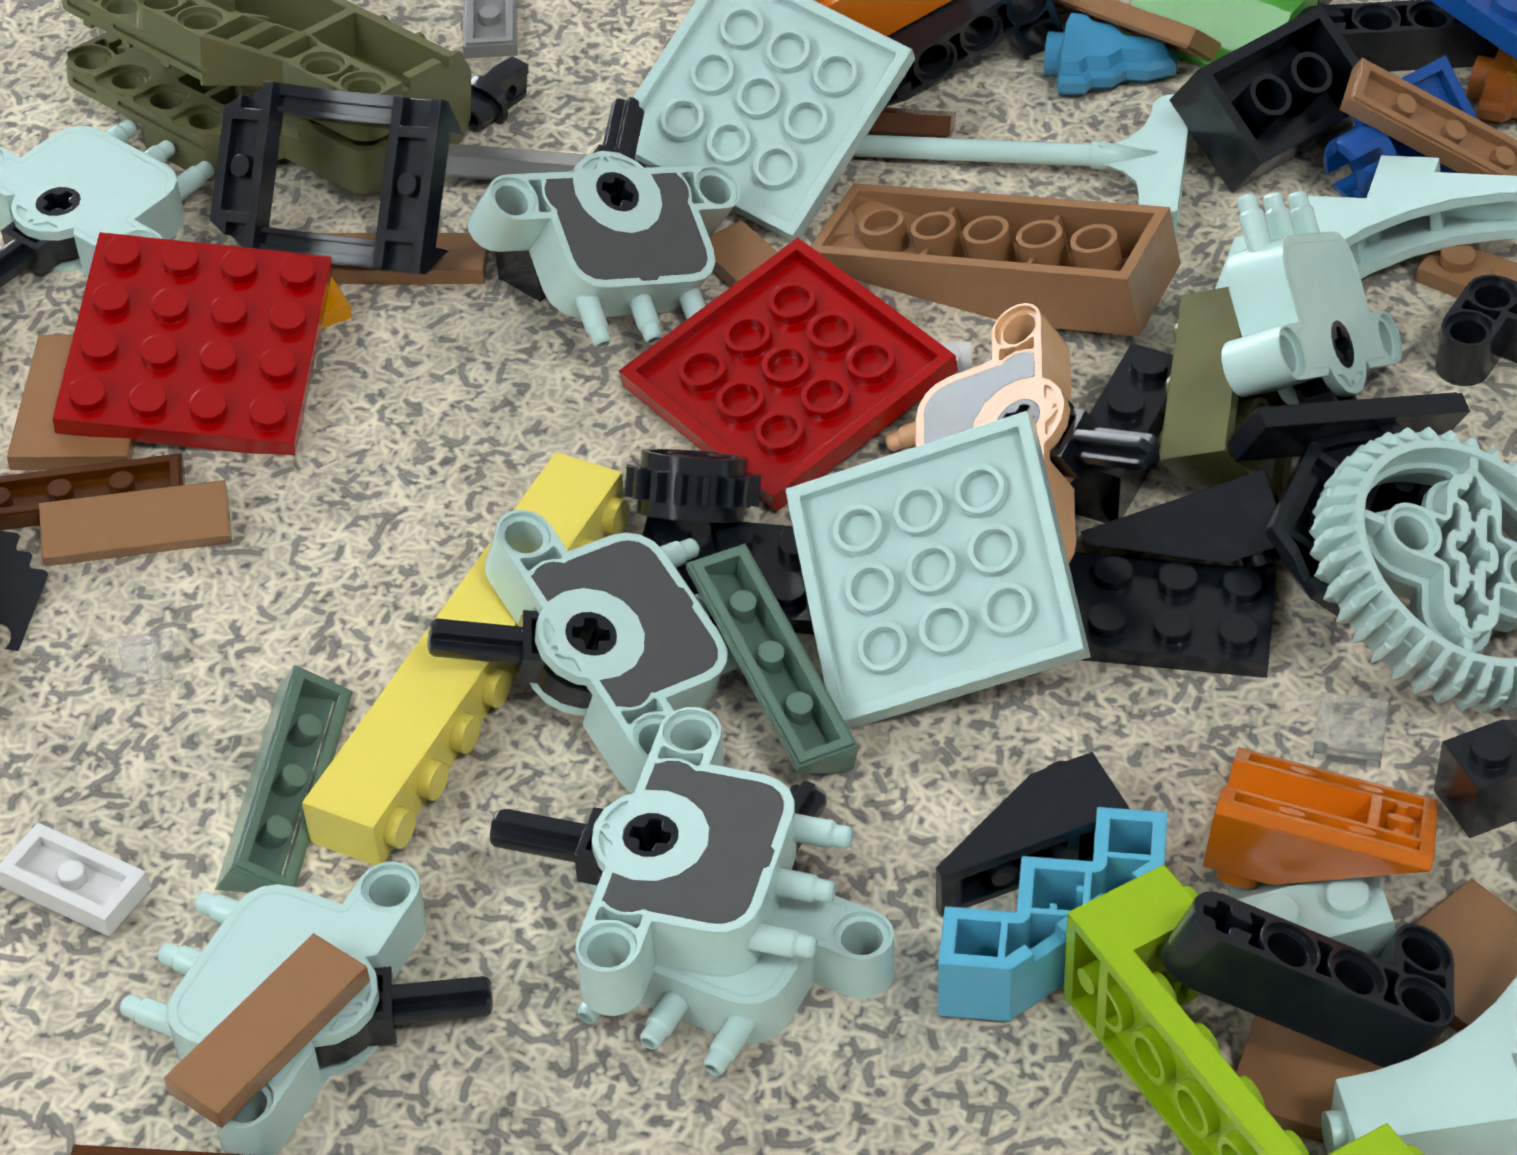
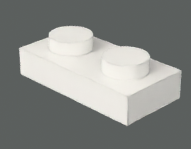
(73, 879)

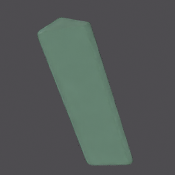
(774, 662)
(281, 781)

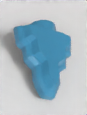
(1101, 56)

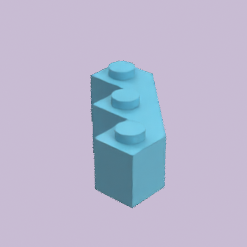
(1009, 961)

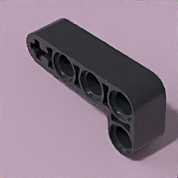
(967, 29)
(1407, 34)
(1478, 331)
(1314, 984)

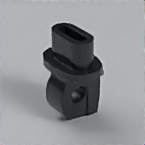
(497, 92)

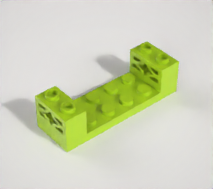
(1135, 1012)

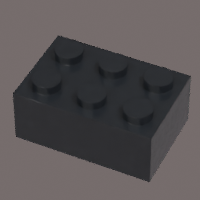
(1269, 98)

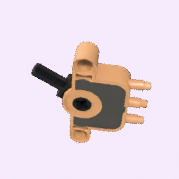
(1031, 375)

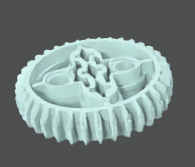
(1435, 554)

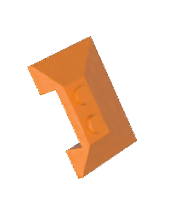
(1312, 825)

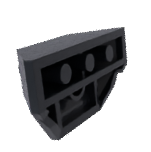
(1294, 517)

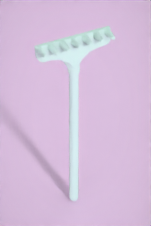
(1149, 158)

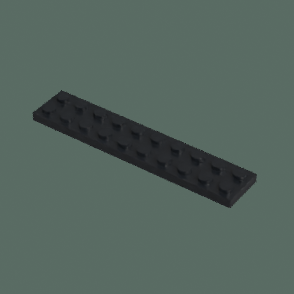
(1129, 606)

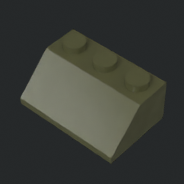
(1202, 406)

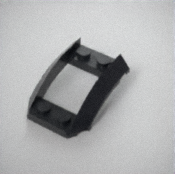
(410, 180)

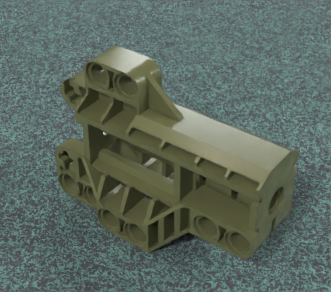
(204, 53)

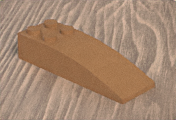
(985, 252)

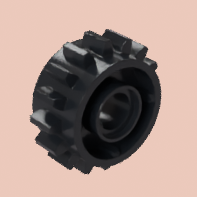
(692, 485)

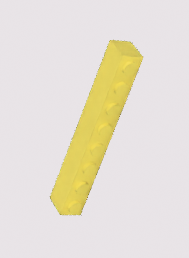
(437, 704)

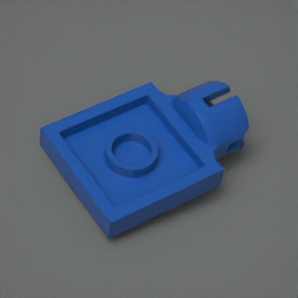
(1364, 145)

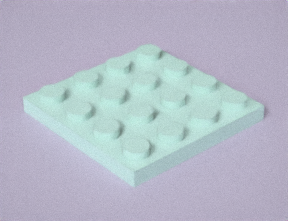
(772, 98)
(936, 572)

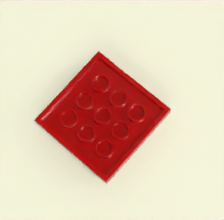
(194, 345)
(789, 370)

